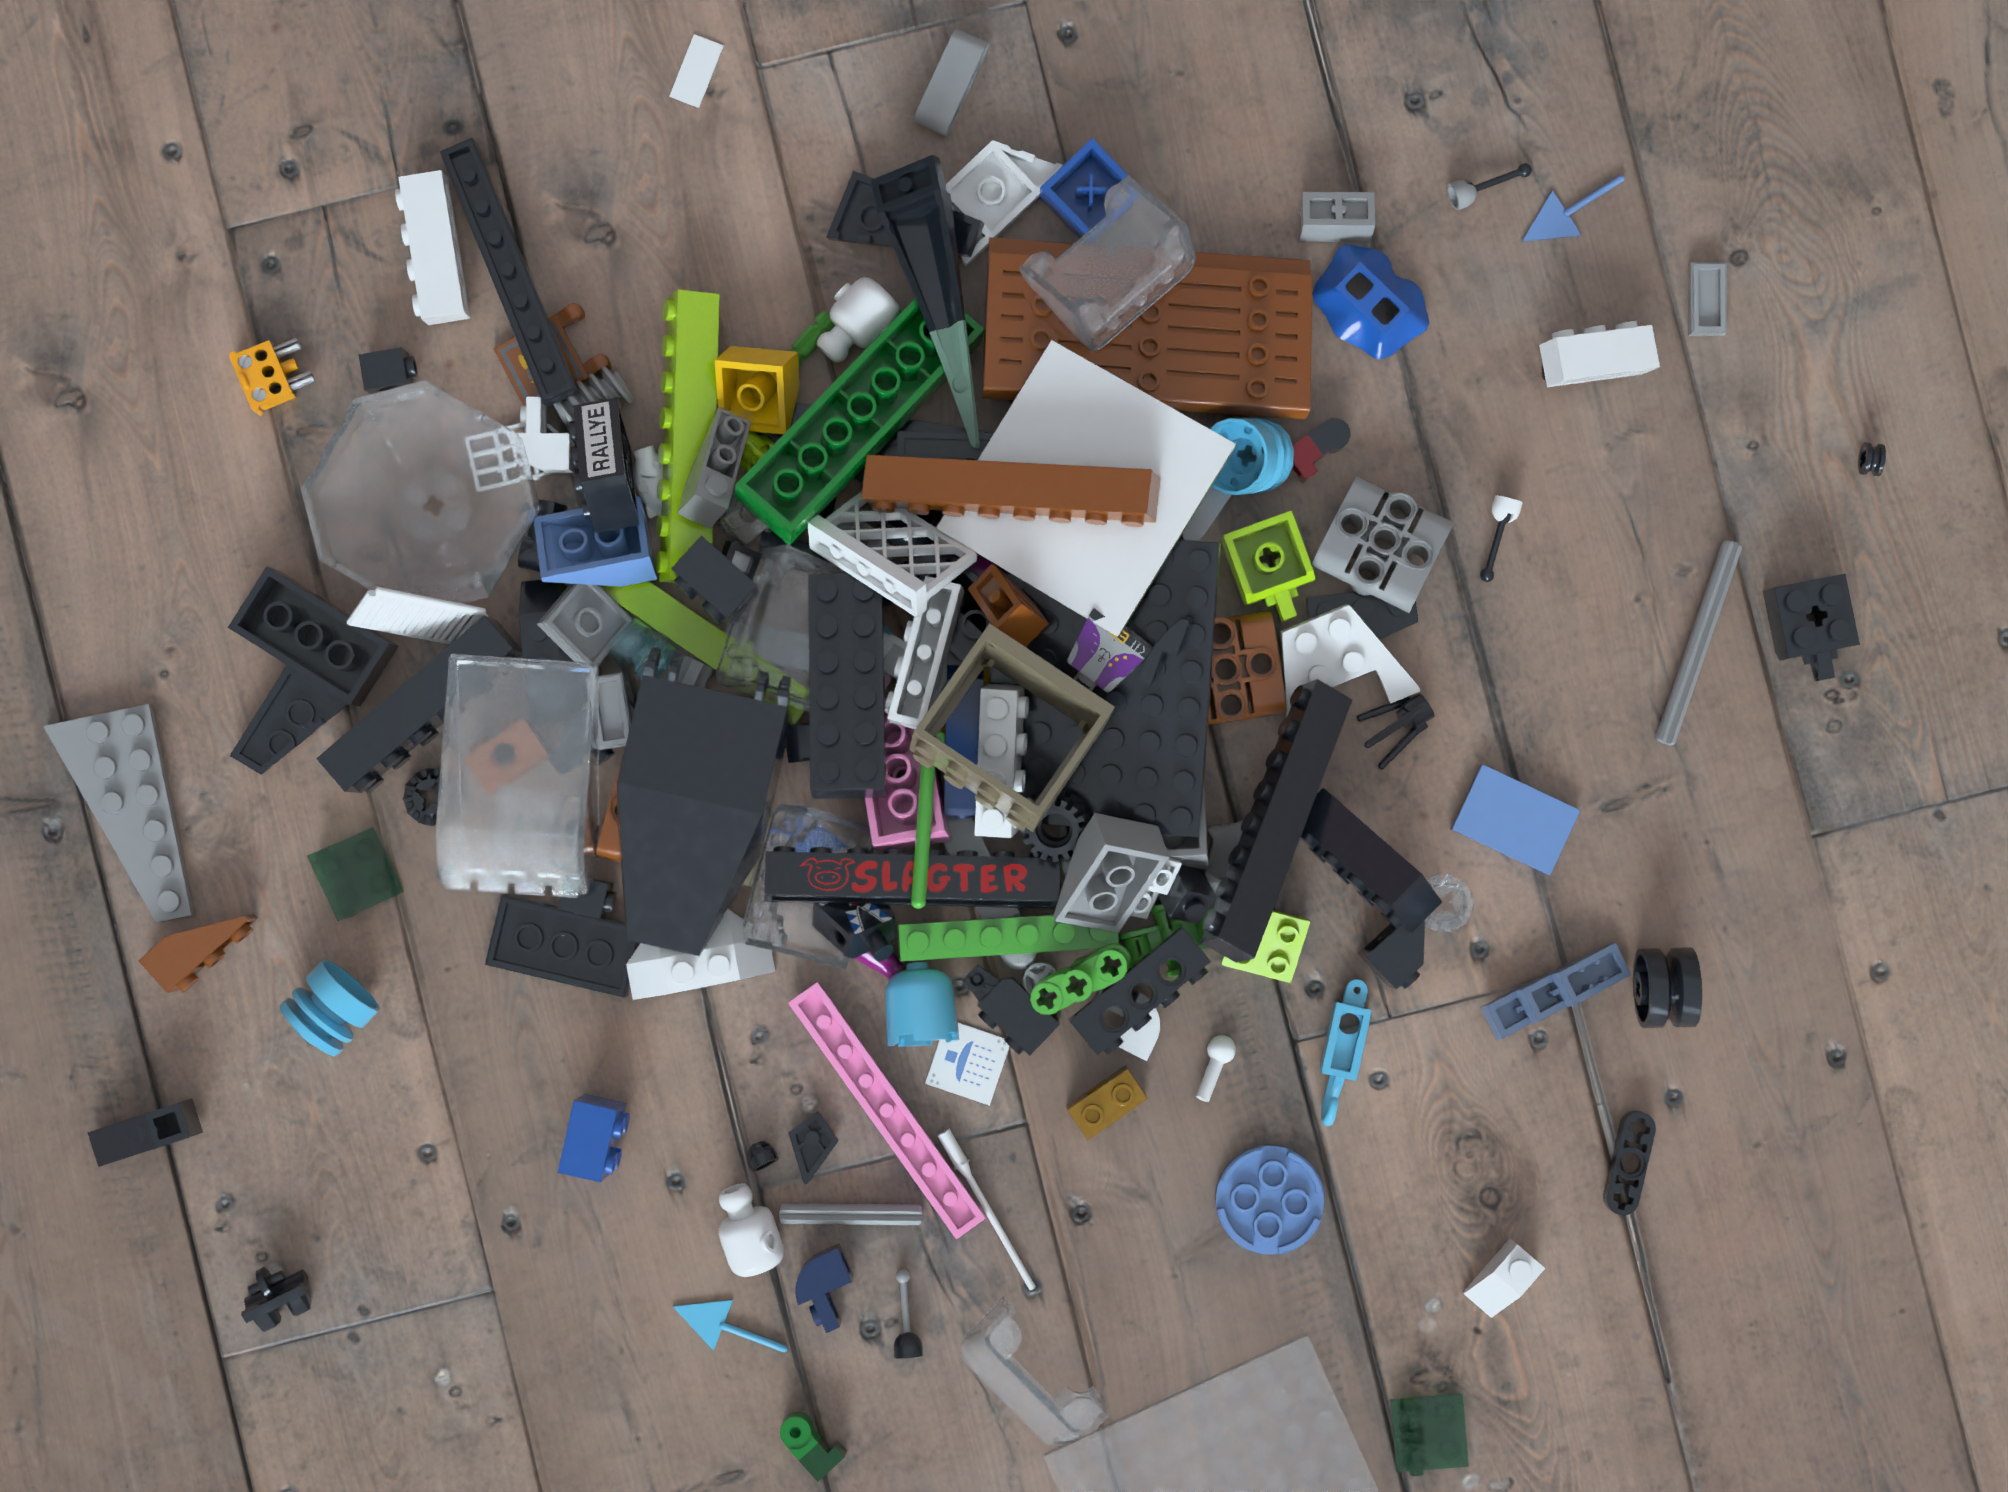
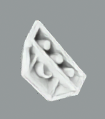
(724, 959)

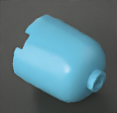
(920, 1007)

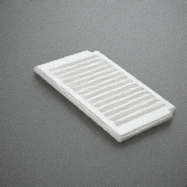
(414, 615)

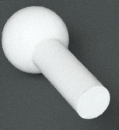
(1221, 1051)

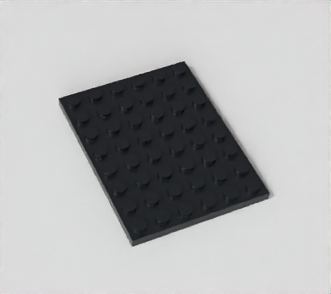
(1154, 744)

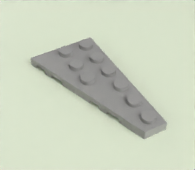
(126, 784)

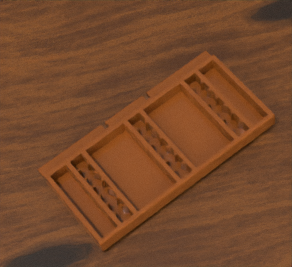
(1215, 343)

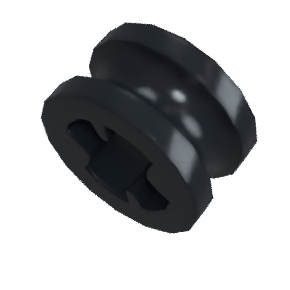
(1871, 459)

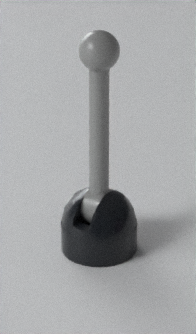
(907, 1343)

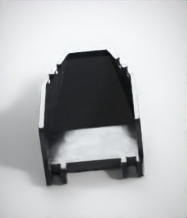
(694, 802)

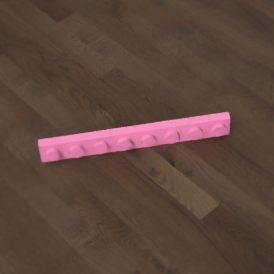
(887, 1110)

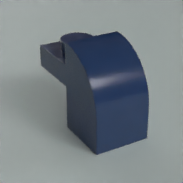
(818, 1277)

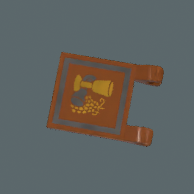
(517, 369)

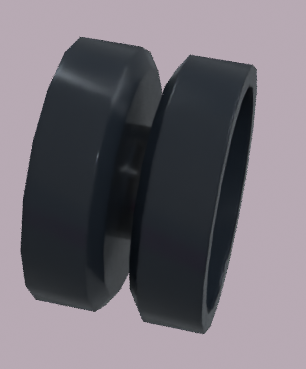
(1667, 987)

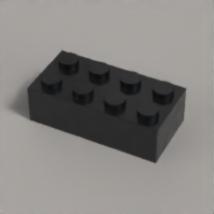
(312, 636)
(1368, 863)

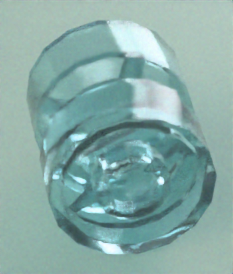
(635, 646)

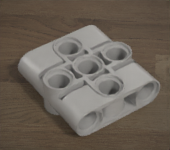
(1359, 510)

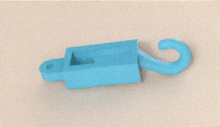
(1343, 1051)

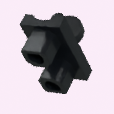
(273, 1292)

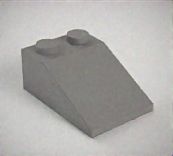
(1110, 872)

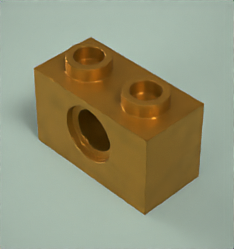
(1106, 1102)

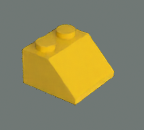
(758, 386)

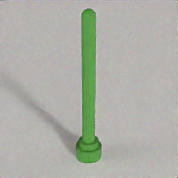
(923, 834)

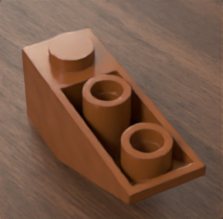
(183, 954)

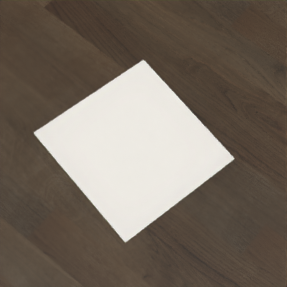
(1092, 418)

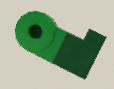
(808, 1446)

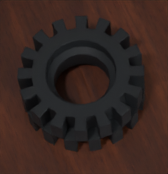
(1059, 846)

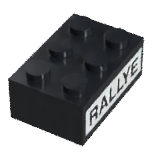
(604, 465)

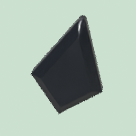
(812, 1144)

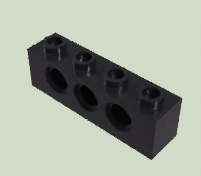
(1176, 947)

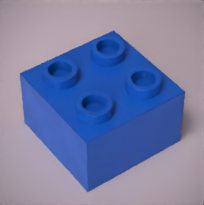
(1080, 188)
(593, 1138)

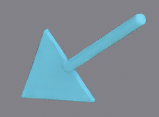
(709, 1320)

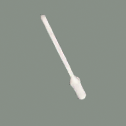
(962, 1165)

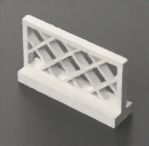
(871, 563)

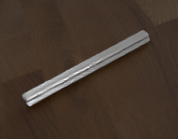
(1698, 642)

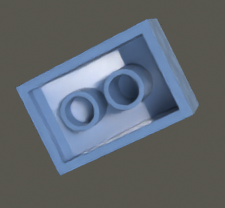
(578, 555)

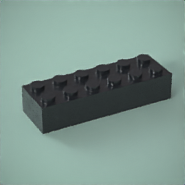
(846, 688)
(408, 714)

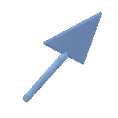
(1554, 220)

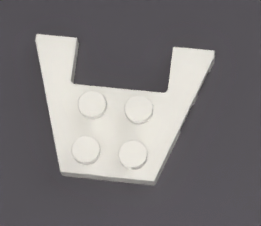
(1338, 649)

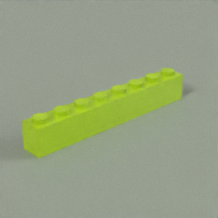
(687, 414)

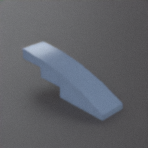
(1556, 991)

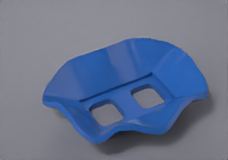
(1353, 318)

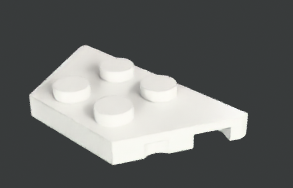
(998, 189)

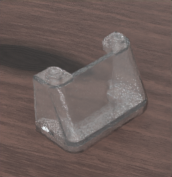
(1115, 266)
(774, 627)
(788, 926)
(989, 1351)

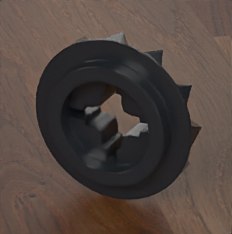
(416, 802)

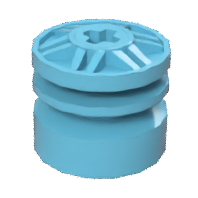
(1248, 473)
(323, 1014)

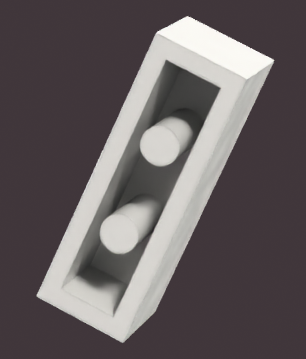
(1599, 354)

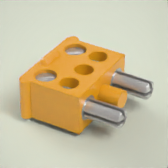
(253, 374)

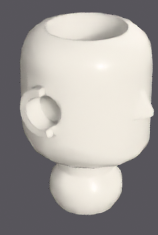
(859, 317)
(748, 1233)

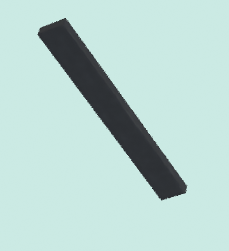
(509, 272)

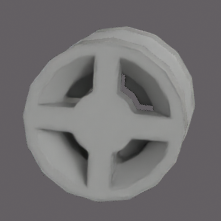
(1031, 979)

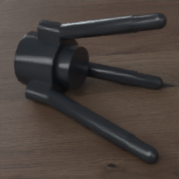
(1413, 713)

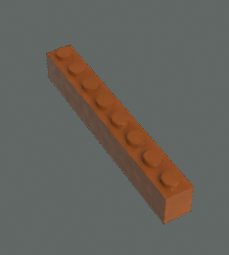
(1011, 489)

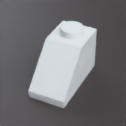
(1504, 1279)

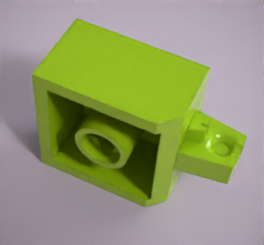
(1289, 570)

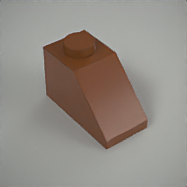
(1007, 606)

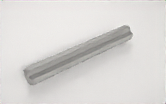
(851, 1214)

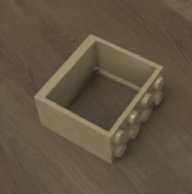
(1041, 679)

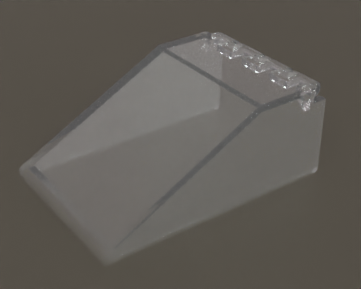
(519, 776)

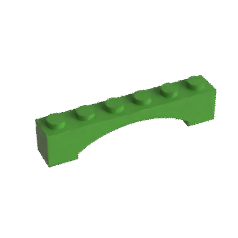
(996, 937)

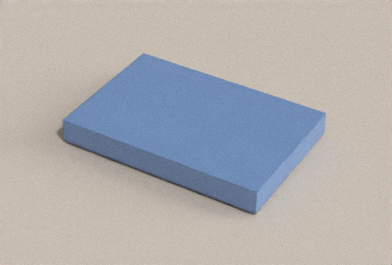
(1515, 819)

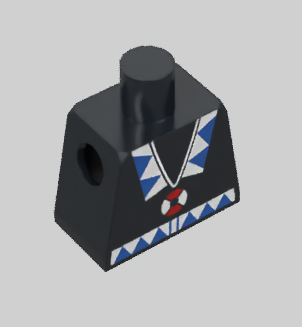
(856, 928)

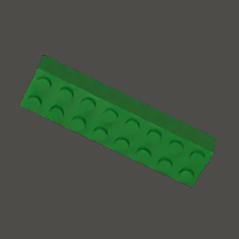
(846, 425)

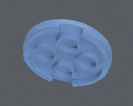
(1269, 1199)

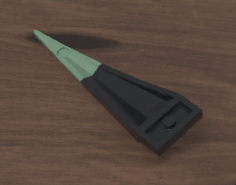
(922, 232)

